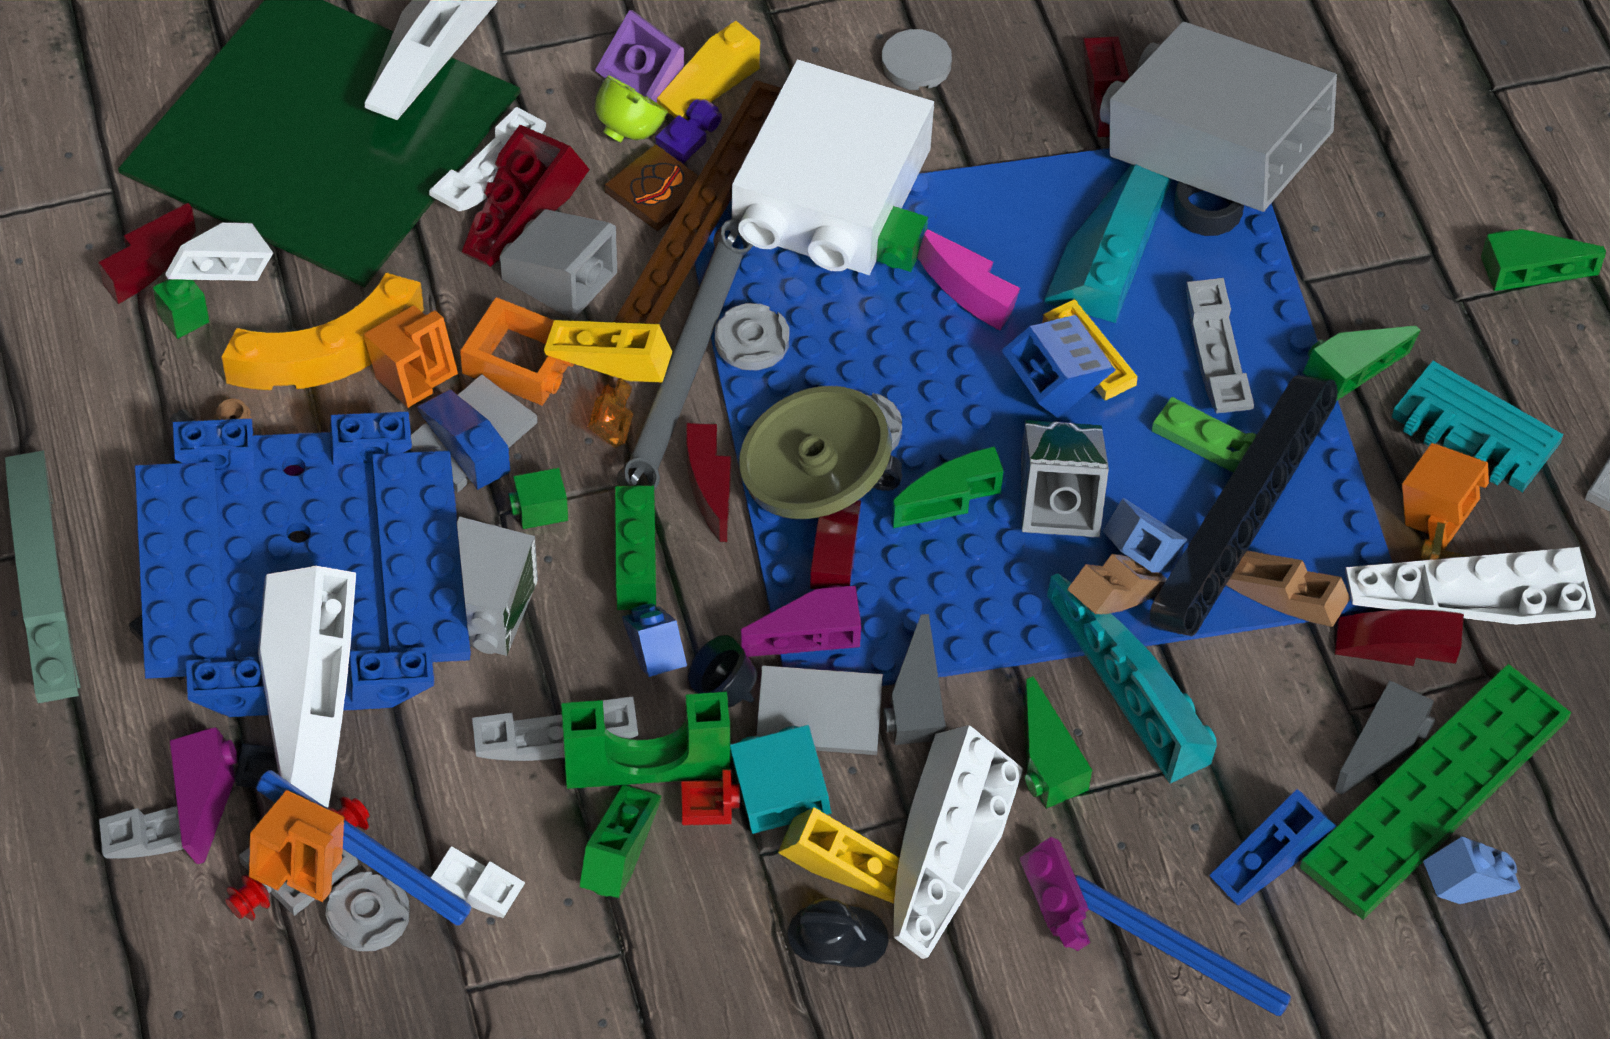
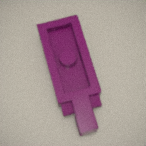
(1057, 892)

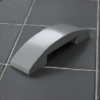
(1216, 347)
(542, 737)

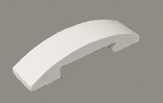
(468, 186)

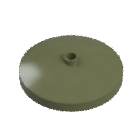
(815, 452)

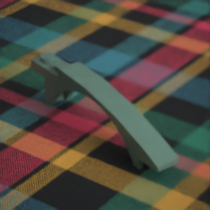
(39, 578)

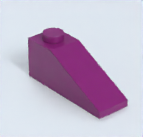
(813, 622)
(202, 786)

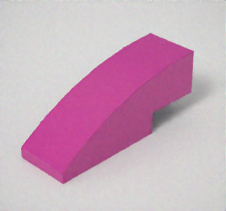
(968, 279)

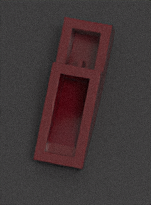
(1103, 66)
(147, 253)
(709, 477)
(835, 548)
(1401, 636)

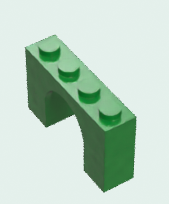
(690, 753)

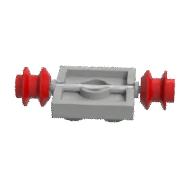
(254, 893)

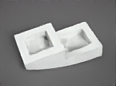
(482, 887)

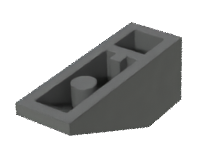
(916, 699)
(1388, 735)

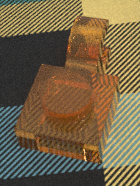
(610, 416)

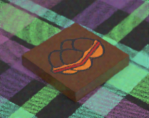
(653, 187)

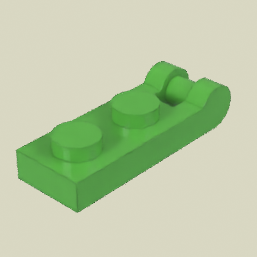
(1202, 434)

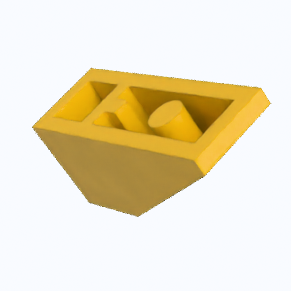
(713, 70)
(612, 348)
(840, 854)

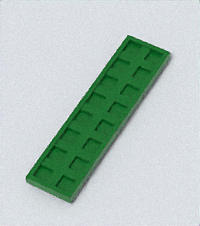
(1434, 791)

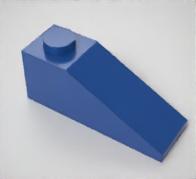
(468, 437)
(1273, 847)

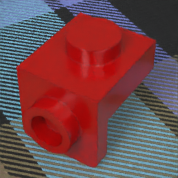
(709, 801)

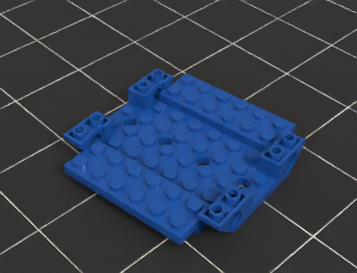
(365, 512)

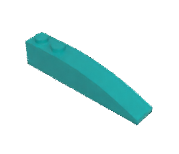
(1109, 246)
(1139, 685)

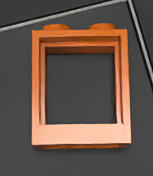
(478, 350)

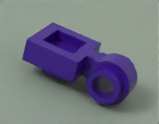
(685, 137)

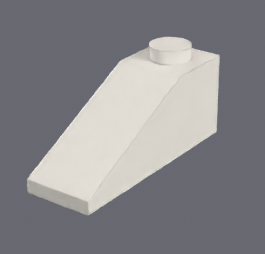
(222, 253)

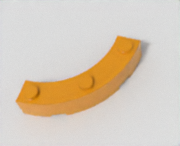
(321, 352)

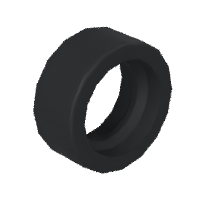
(1203, 221)

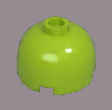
(627, 111)

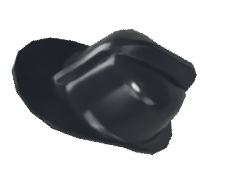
(723, 668)
(838, 934)

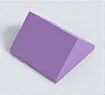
(642, 57)

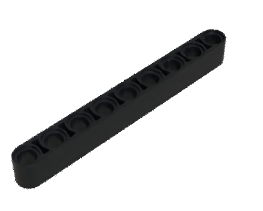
(1243, 505)

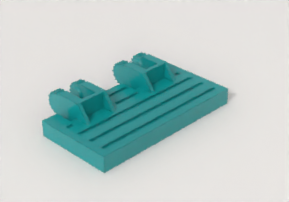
(1477, 425)

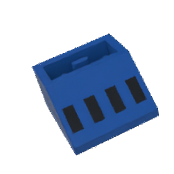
(1058, 362)

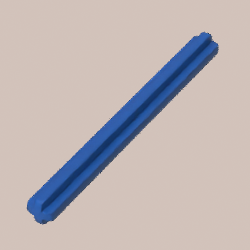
(381, 858)
(1184, 948)

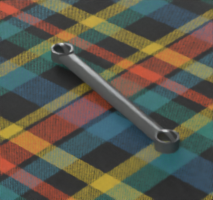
(685, 358)

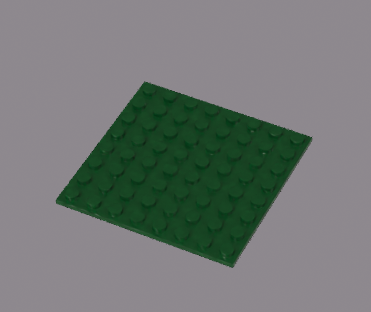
(286, 140)

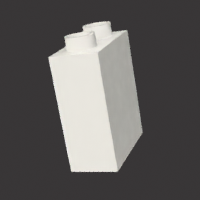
(831, 167)

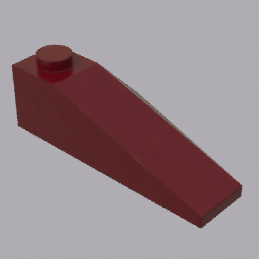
(530, 177)

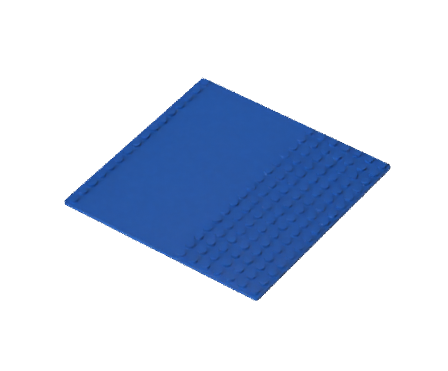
(961, 395)

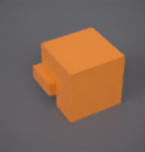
(411, 354)
(1443, 490)
(298, 845)

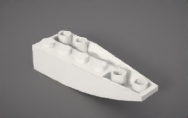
(419, 48)
(1484, 587)
(306, 670)
(950, 832)

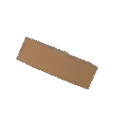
(1115, 585)
(1290, 588)

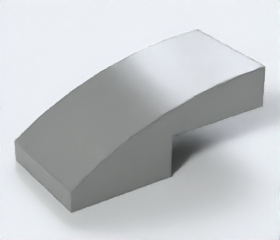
(140, 835)

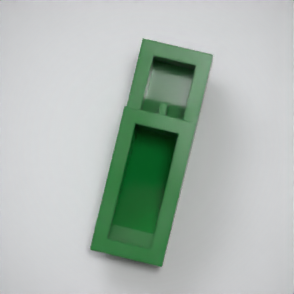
(949, 488)

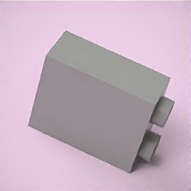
(1220, 115)

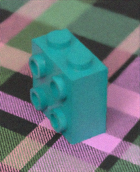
(779, 777)

